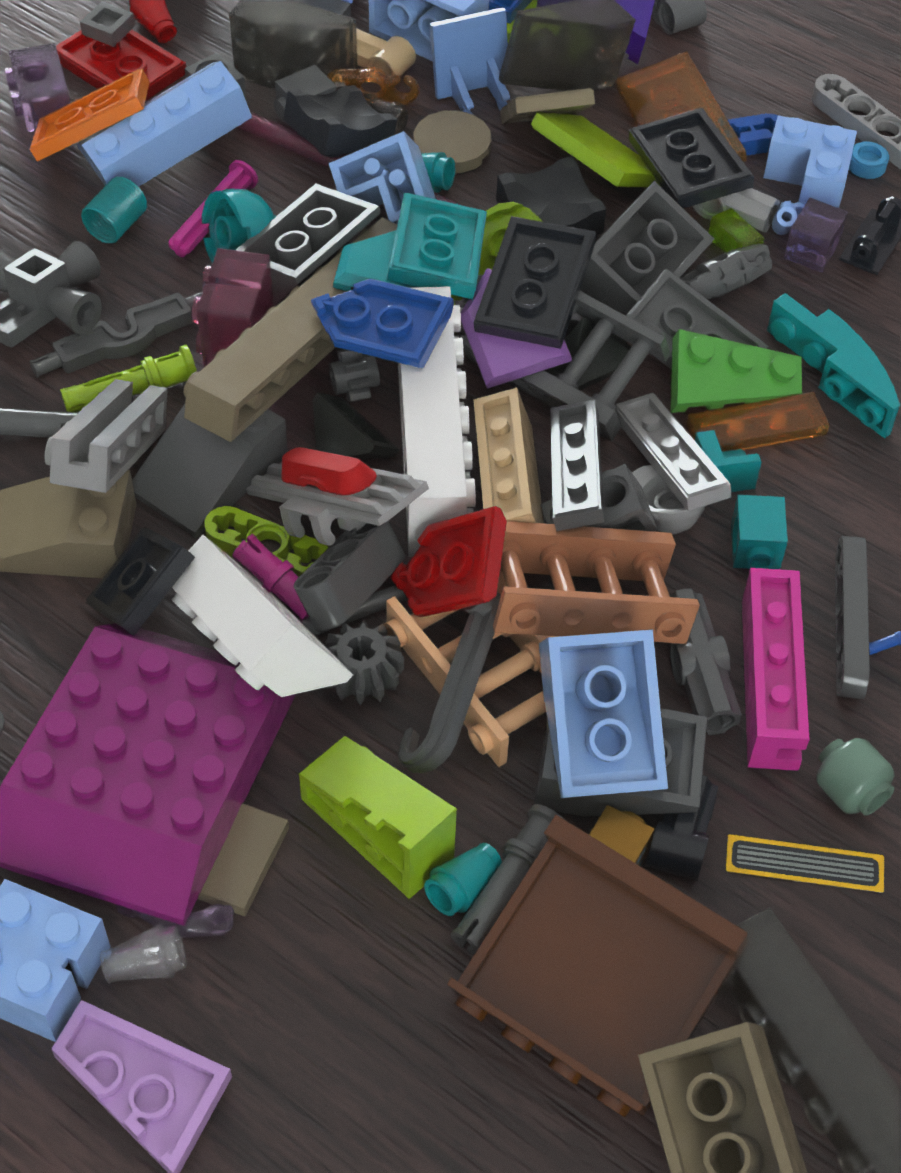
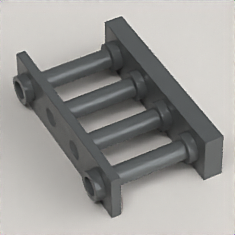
(563, 387)

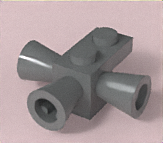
(42, 291)

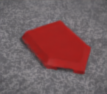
(455, 563)

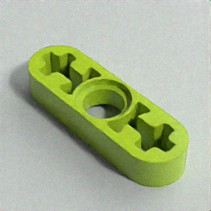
(247, 524)

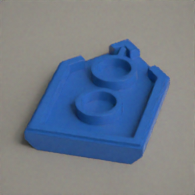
(385, 320)

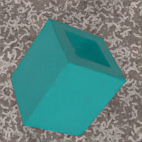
(735, 465)

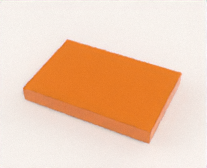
(90, 114)

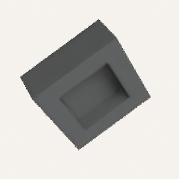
(107, 23)

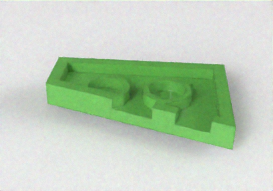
(724, 372)

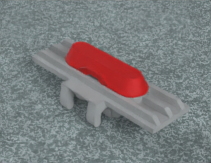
(332, 488)

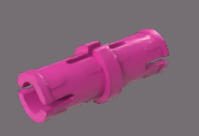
(271, 571)

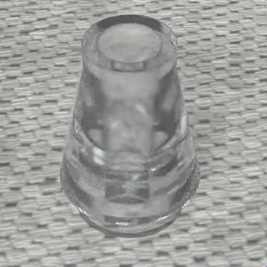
(146, 956)

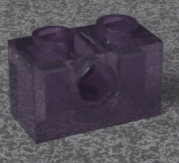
(38, 83)

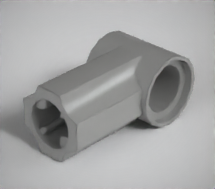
(750, 204)

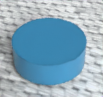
(869, 160)

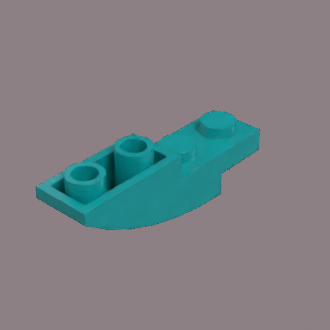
(847, 364)

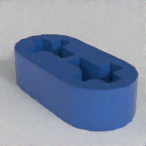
(755, 132)

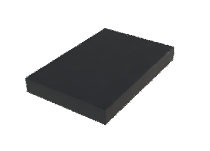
(691, 158)
(535, 282)

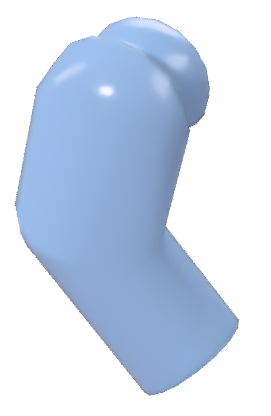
(786, 216)

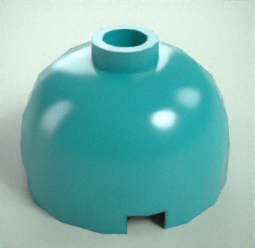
(233, 218)

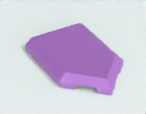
(505, 358)

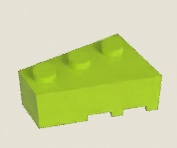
(381, 813)

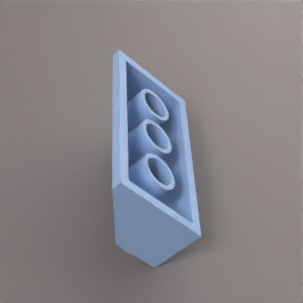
(168, 127)

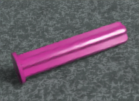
(193, 231)

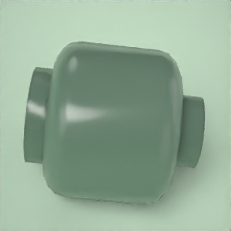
(855, 776)

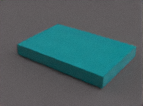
(437, 245)

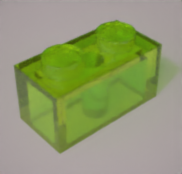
(732, 231)

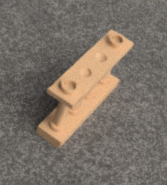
(485, 732)

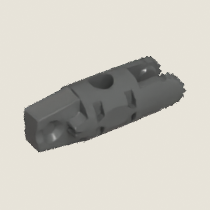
(729, 271)

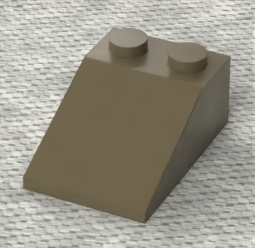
(65, 528)

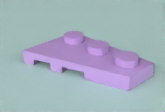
(143, 1081)

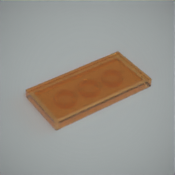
(673, 89)

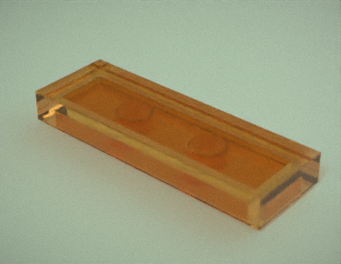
(763, 422)

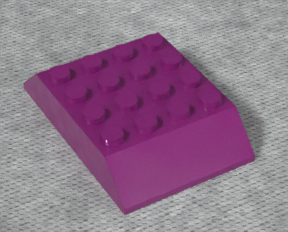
(137, 771)

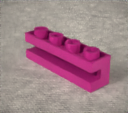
(774, 670)

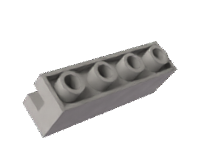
(106, 437)

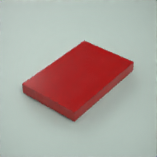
(104, 64)

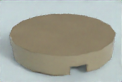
(457, 135)

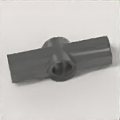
(705, 671)

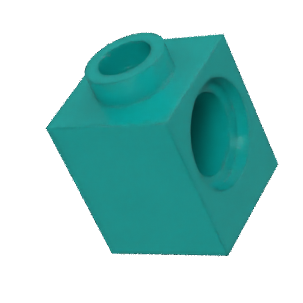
(759, 532)

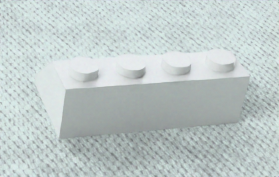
(253, 626)

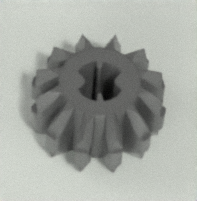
(371, 659)

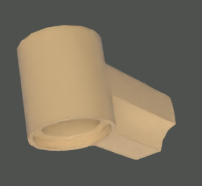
(390, 56)

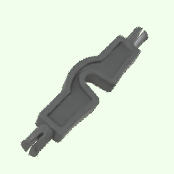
(103, 342)

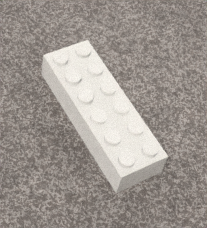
(434, 429)

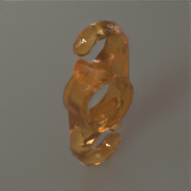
(387, 83)

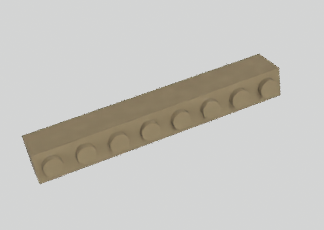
(266, 357)

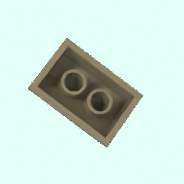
(722, 1104)

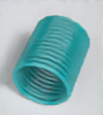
(114, 210)

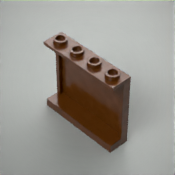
(598, 965)

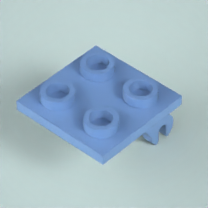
(470, 56)

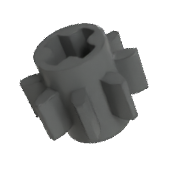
(354, 375)

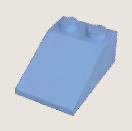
(604, 712)

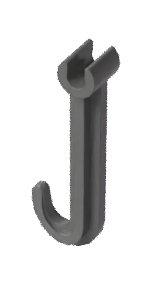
(455, 695)

